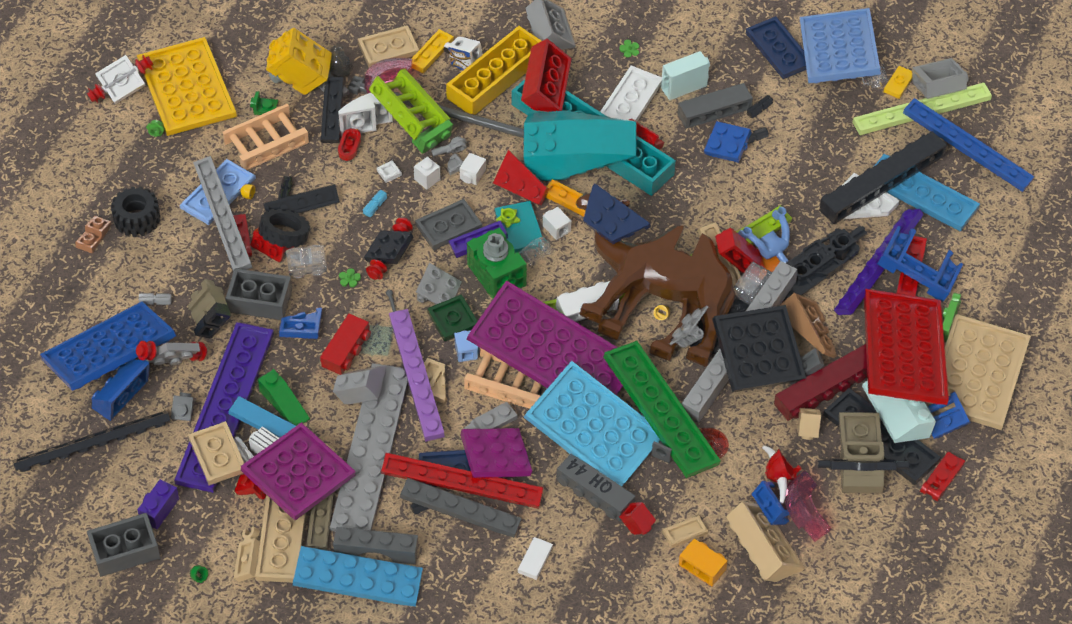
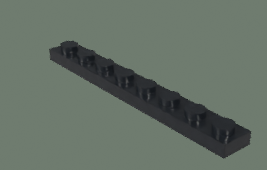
(84, 443)

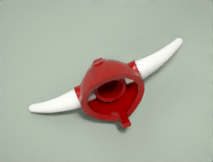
(779, 470)

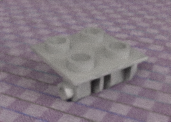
(437, 285)
(689, 332)

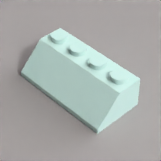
(903, 417)

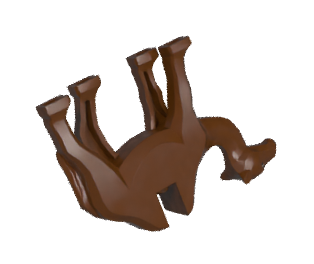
(666, 273)

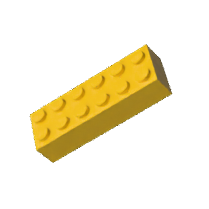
(492, 72)

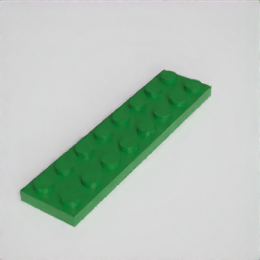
(661, 409)

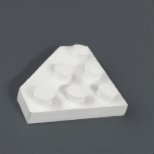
(877, 208)

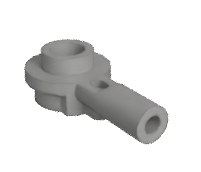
(457, 144)

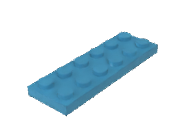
(935, 199)
(357, 576)

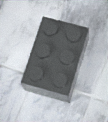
(259, 294)
(123, 544)

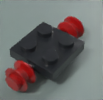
(388, 248)

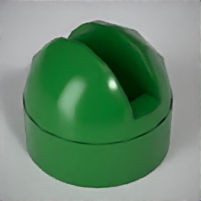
(200, 569)

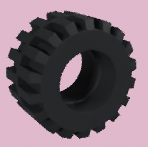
(138, 222)

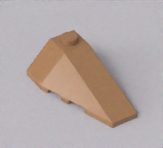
(808, 321)

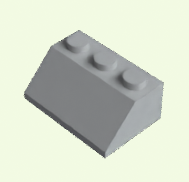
(550, 22)

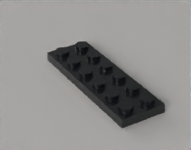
(920, 457)

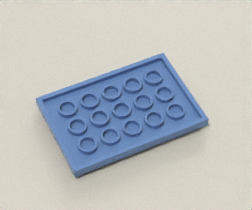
(839, 46)

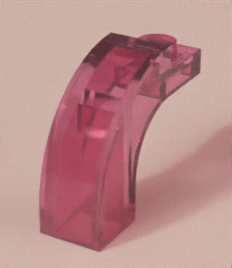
(387, 70)
(801, 507)

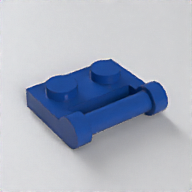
(950, 419)

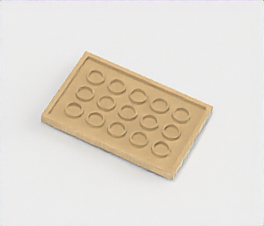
(983, 368)

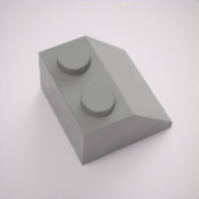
(359, 385)

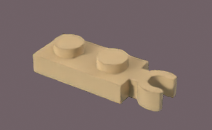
(247, 555)

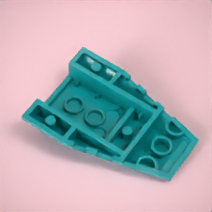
(574, 142)

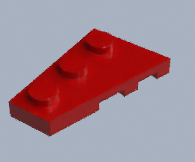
(520, 180)

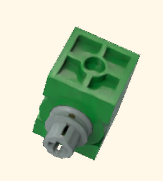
(495, 261)

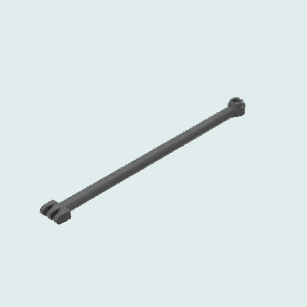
(358, 84)

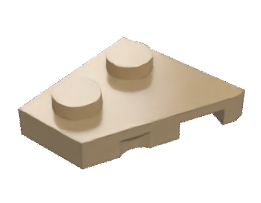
(436, 376)

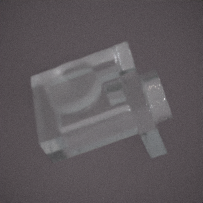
(536, 251)

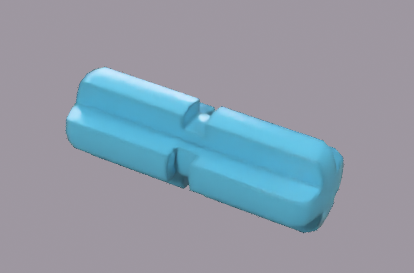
(371, 207)

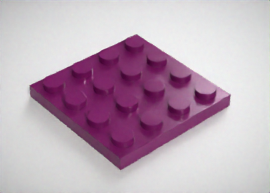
(298, 471)

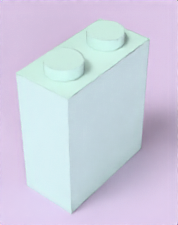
(685, 75)

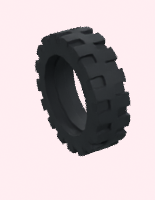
(281, 237)

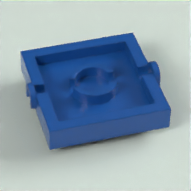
(727, 141)

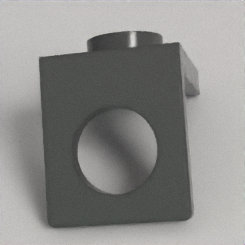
(661, 452)

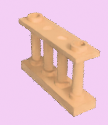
(270, 150)
(497, 390)

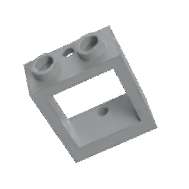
(939, 78)

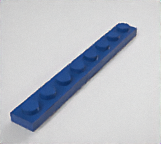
(968, 145)

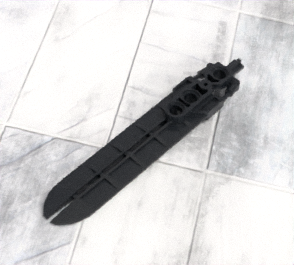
(828, 263)

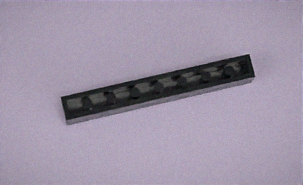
(882, 177)

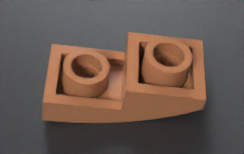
(93, 234)

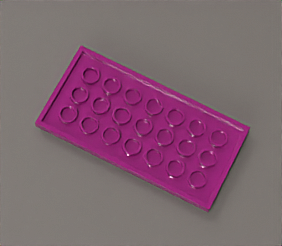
(540, 339)

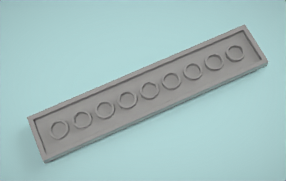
(371, 441)

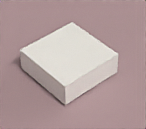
(389, 171)

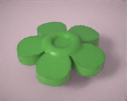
(629, 48)
(351, 278)

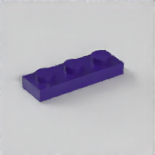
(459, 244)

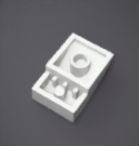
(363, 114)

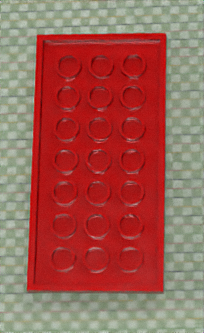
(905, 347)

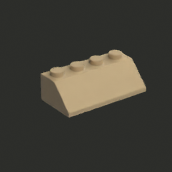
(764, 542)

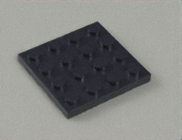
(759, 348)

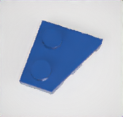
(301, 325)

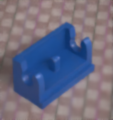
(770, 504)

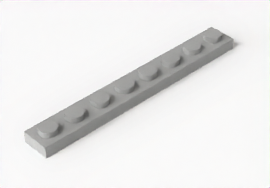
(222, 214)

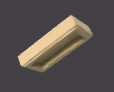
(685, 531)

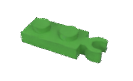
(949, 314)

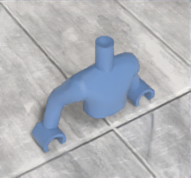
(771, 244)

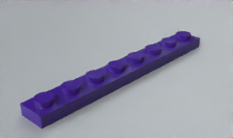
(872, 270)

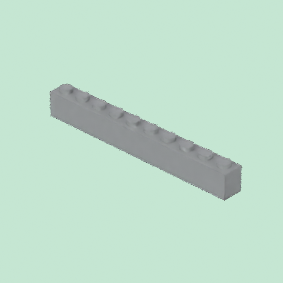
(715, 375)

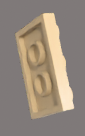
(387, 45)
(216, 453)

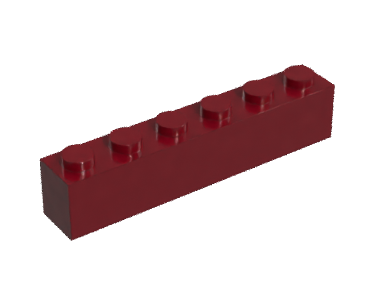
(823, 384)

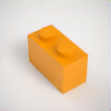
(703, 562)

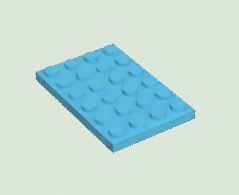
(593, 424)

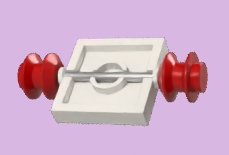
(120, 79)

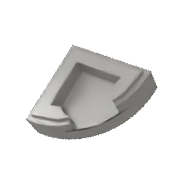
(454, 164)

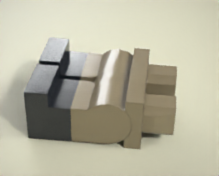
(207, 309)

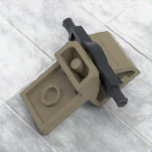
(861, 454)

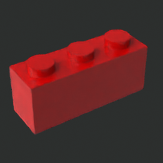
(737, 250)
(345, 344)

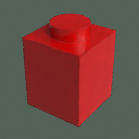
(637, 518)

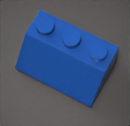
(120, 388)

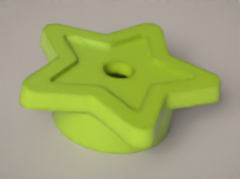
(508, 212)

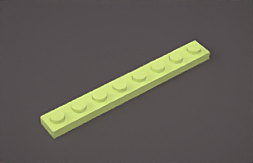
(940, 104)

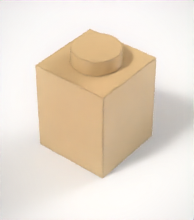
(809, 423)

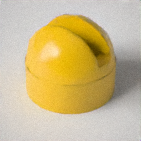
(247, 190)
(661, 316)

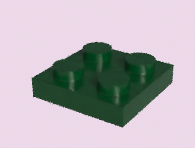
(452, 317)

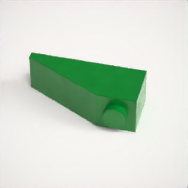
(282, 398)

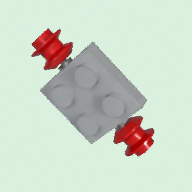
(170, 352)

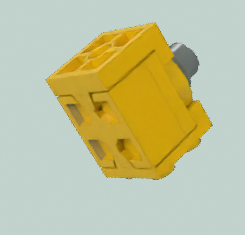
(298, 61)

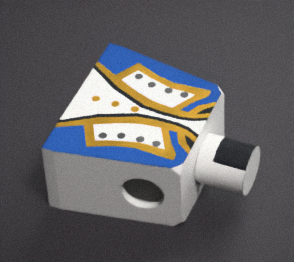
(463, 52)

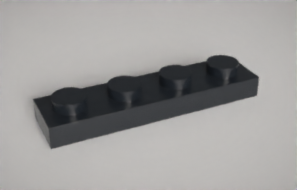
(331, 105)
(305, 200)

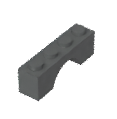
(397, 546)

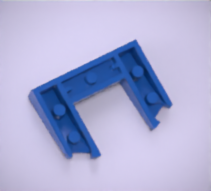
(938, 282)

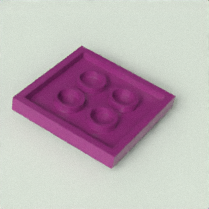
(496, 452)

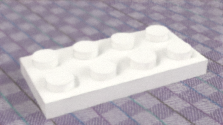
(632, 95)

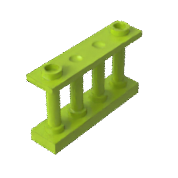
(418, 98)

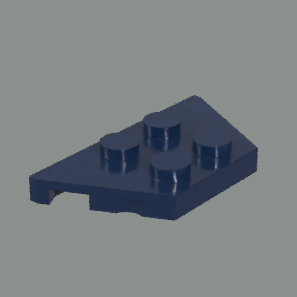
(611, 217)

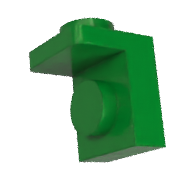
(262, 105)

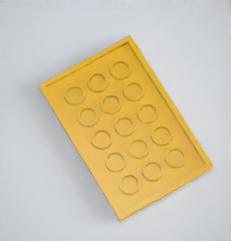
(187, 86)

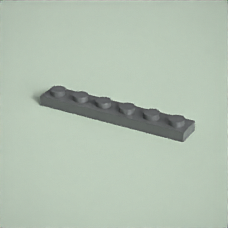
(460, 508)

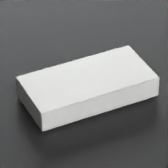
(535, 558)

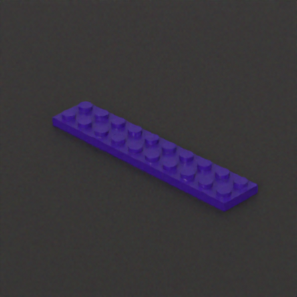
(233, 379)

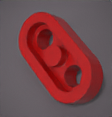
(349, 145)

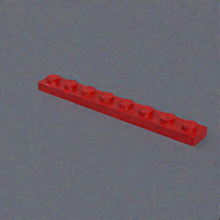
(461, 480)

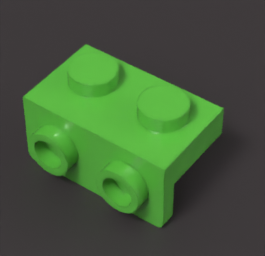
(433, 136)

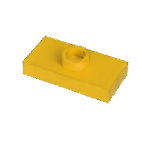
(898, 82)

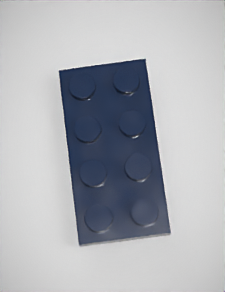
(778, 47)

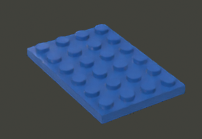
(106, 345)

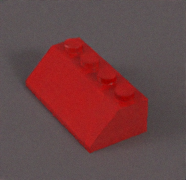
(546, 77)

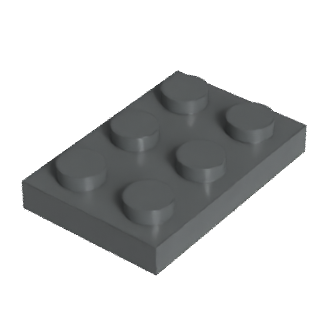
(448, 224)

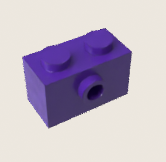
(159, 503)

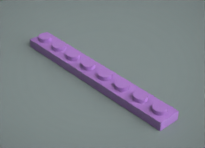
(416, 375)

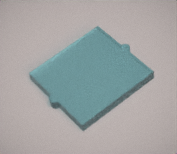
(378, 342)

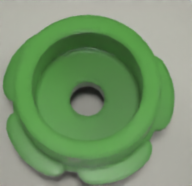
(155, 128)

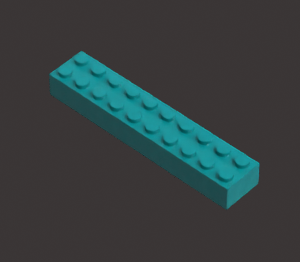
(646, 171)

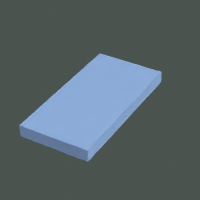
(231, 178)

